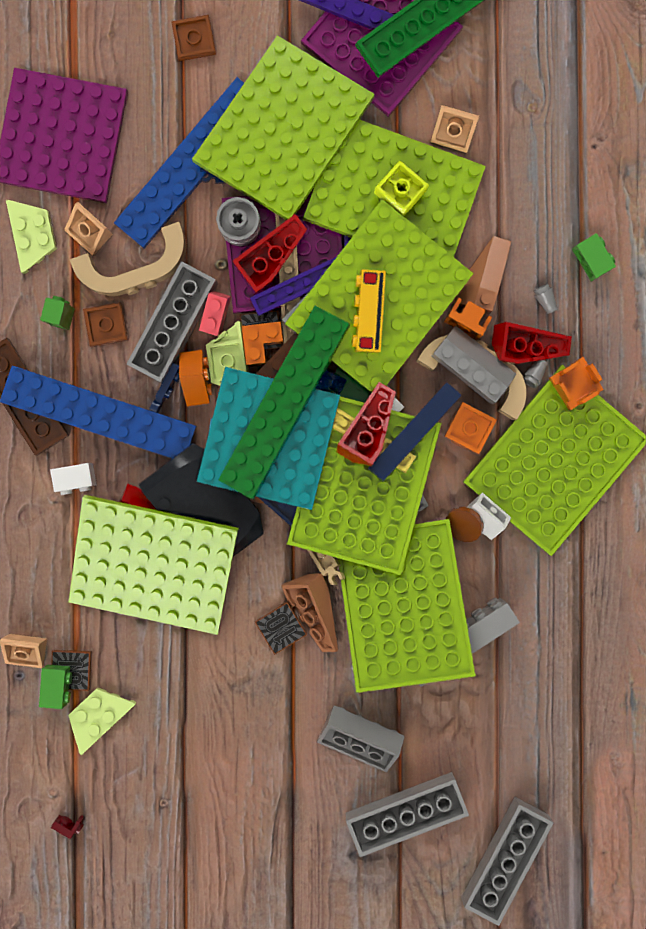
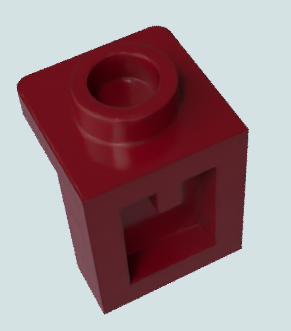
(66, 827)

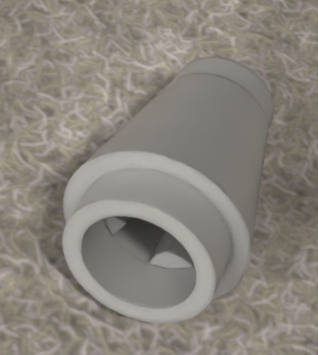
(546, 298)
(535, 373)

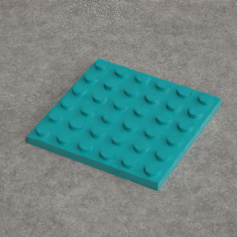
(300, 461)

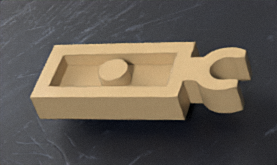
(327, 566)

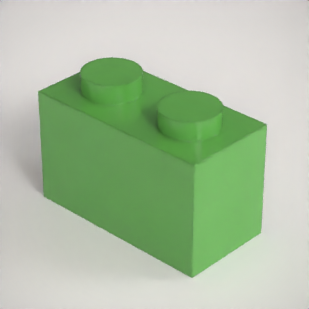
(594, 257)
(57, 312)
(54, 686)

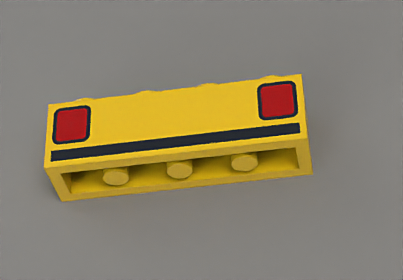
(369, 311)

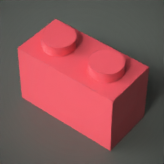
(215, 313)

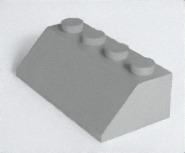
(474, 365)
(361, 739)

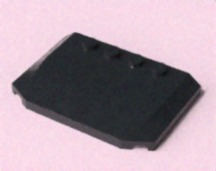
(176, 491)

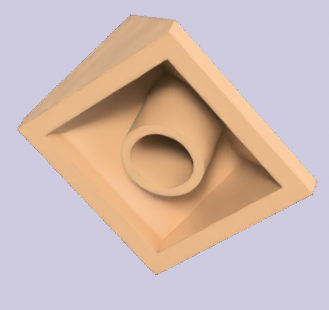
(454, 128)
(87, 229)
(23, 650)

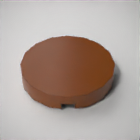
(465, 524)

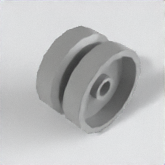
(238, 210)

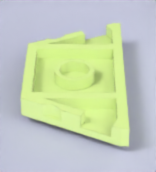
(31, 233)
(226, 352)
(97, 716)

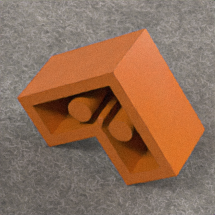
(257, 337)
(194, 377)

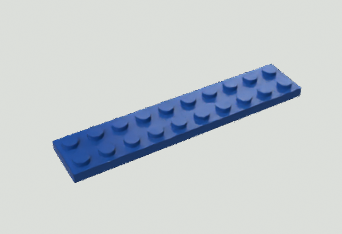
(173, 180)
(96, 413)

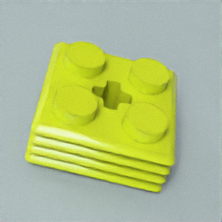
(400, 177)

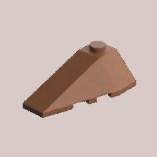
(487, 276)
(313, 602)

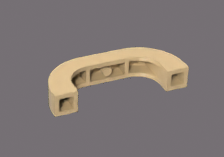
(139, 278)
(515, 394)

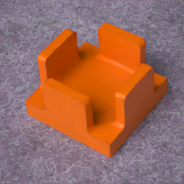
(468, 319)
(577, 383)
(469, 428)

